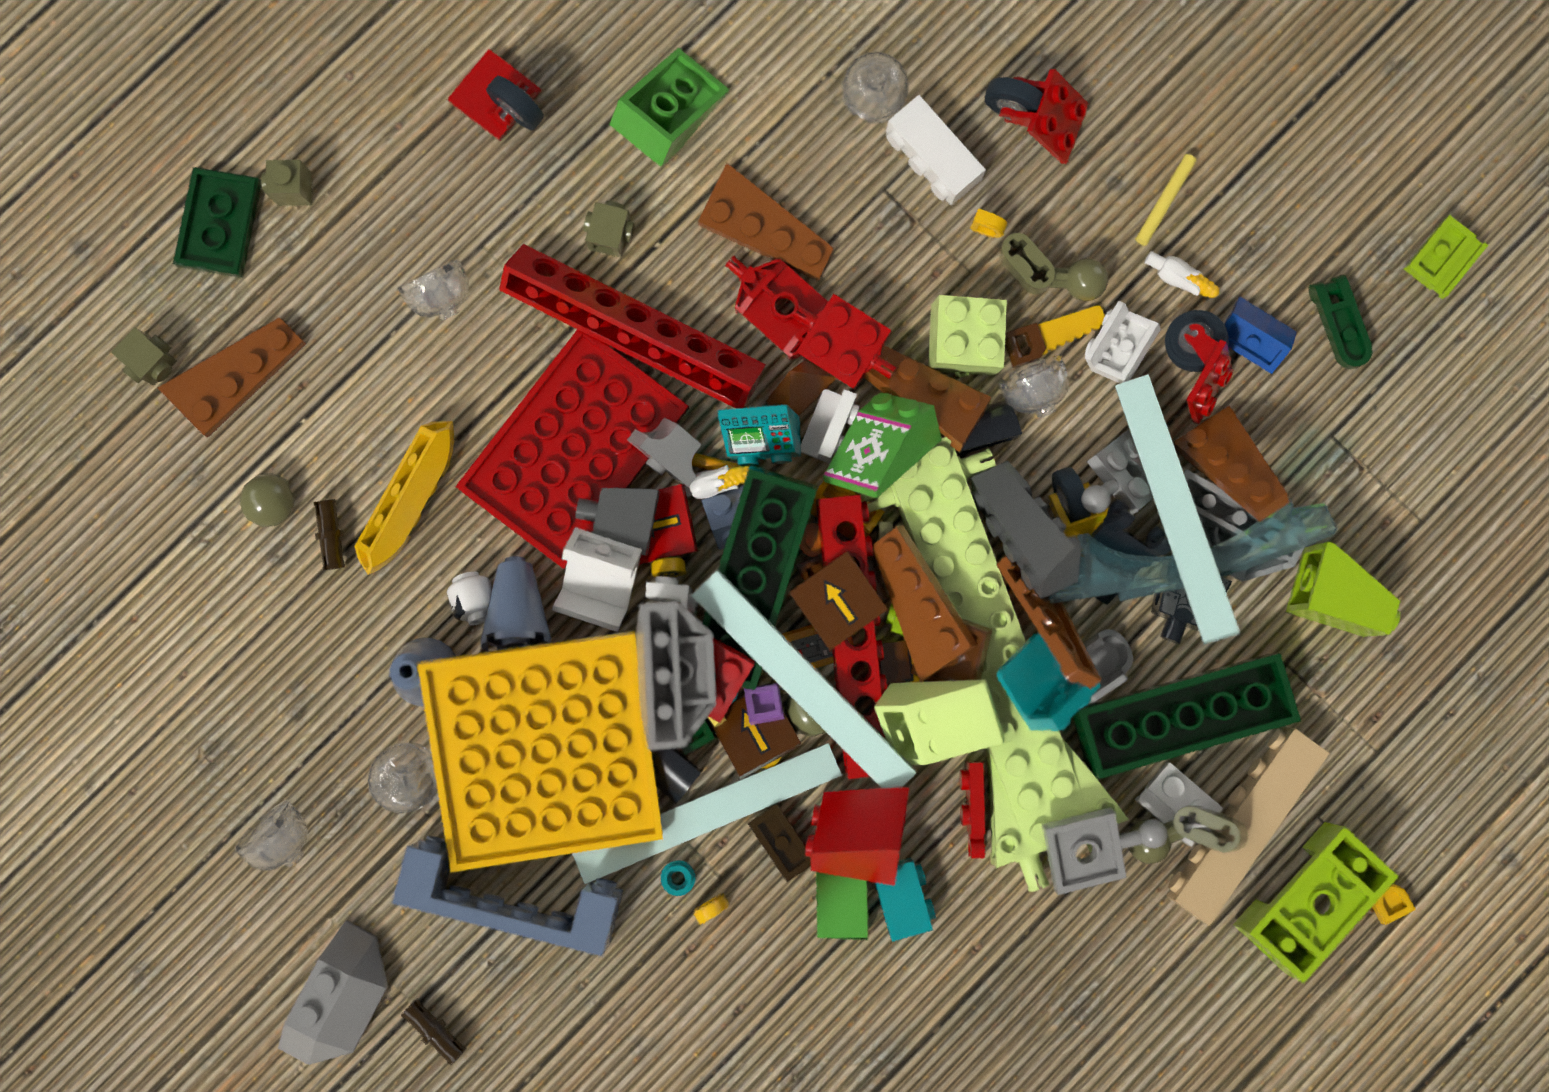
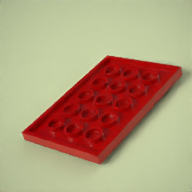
(568, 443)

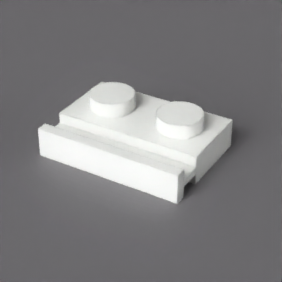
(1170, 792)

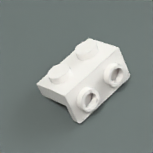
(1120, 344)
(828, 424)
(668, 590)

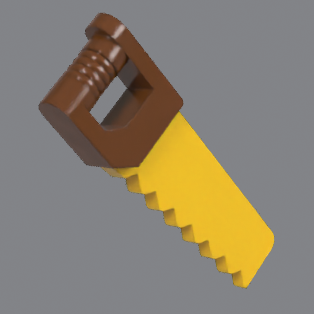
(1052, 334)

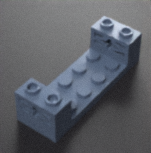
(423, 887)

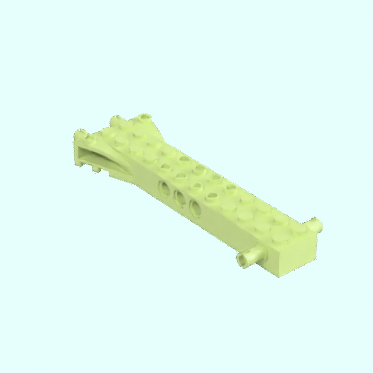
(1034, 772)

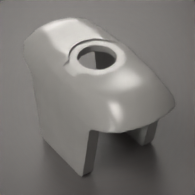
(1111, 659)

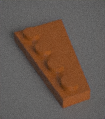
(759, 223)
(226, 380)
(955, 404)
(1233, 463)
(924, 611)
(1055, 628)

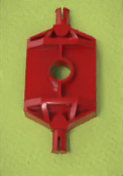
(760, 292)

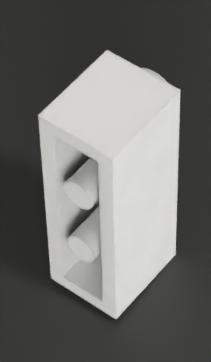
(934, 151)

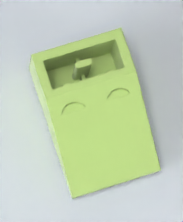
(938, 719)

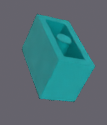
(904, 904)

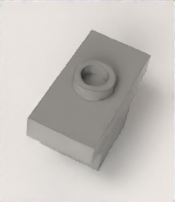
(668, 450)

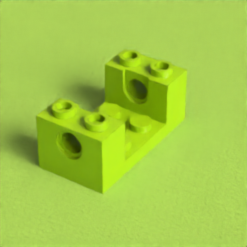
(1290, 927)

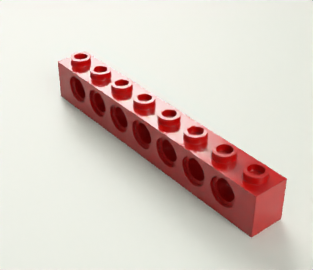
(631, 326)
(831, 513)

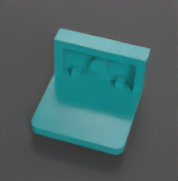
(1040, 689)

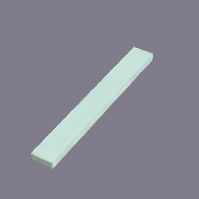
(1177, 510)
(803, 682)
(717, 810)

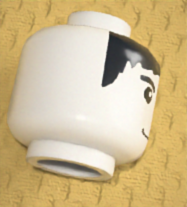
(470, 597)

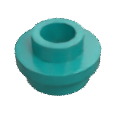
(670, 886)

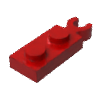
(973, 812)

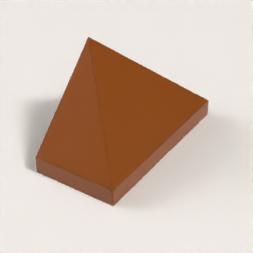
(801, 387)

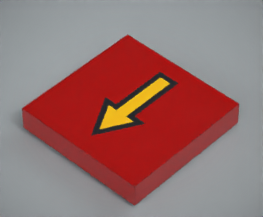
(672, 528)

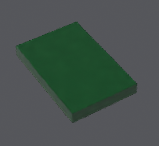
(217, 222)

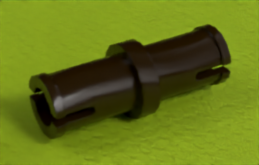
(329, 534)
(433, 1032)

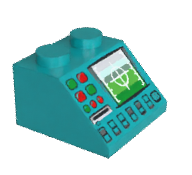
(761, 434)

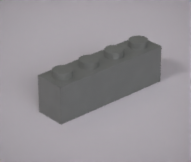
(1024, 526)

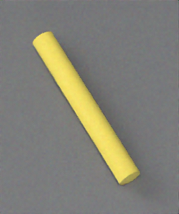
(1166, 199)

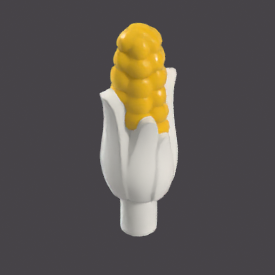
(1182, 275)
(716, 481)

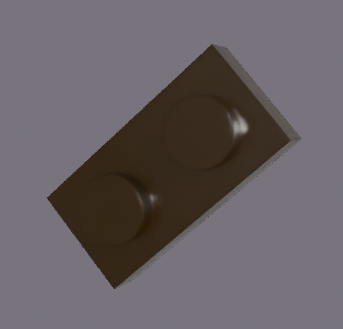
(781, 842)

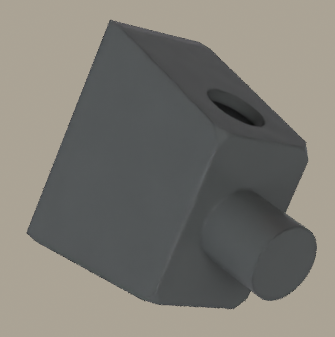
(622, 515)

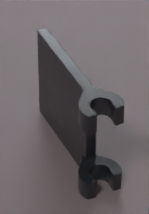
(1112, 535)

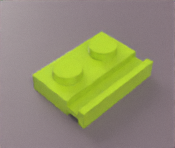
(1445, 257)

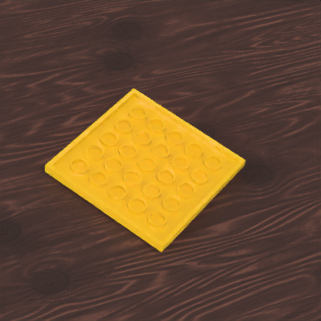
(540, 751)

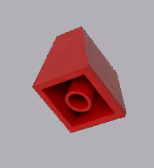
(859, 833)

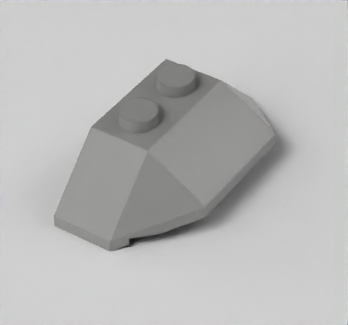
(1224, 519)
(673, 673)
(336, 998)

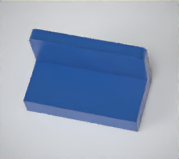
(1258, 335)

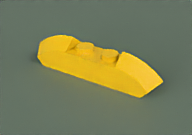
(406, 495)

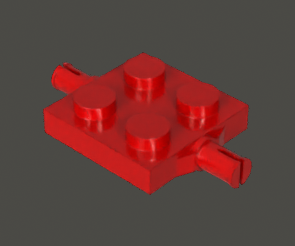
(844, 341)

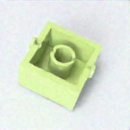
(967, 335)

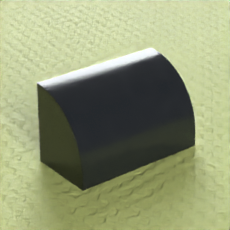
(995, 427)
(673, 772)

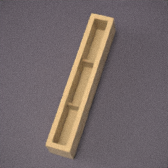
(1261, 806)

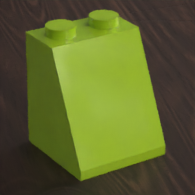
(1341, 593)

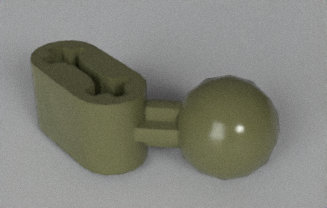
(1083, 279)
(1181, 828)

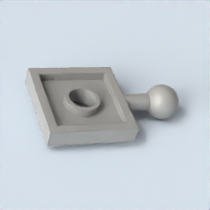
(1112, 467)
(1106, 859)

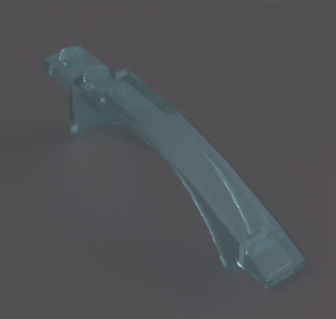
(1134, 576)

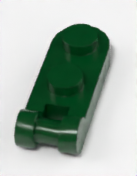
(1342, 322)

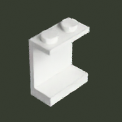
(597, 579)

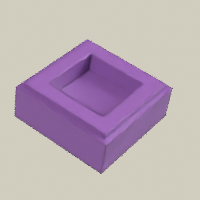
(764, 704)

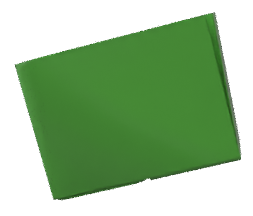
(841, 907)

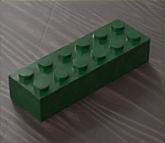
(763, 547)
(1186, 715)

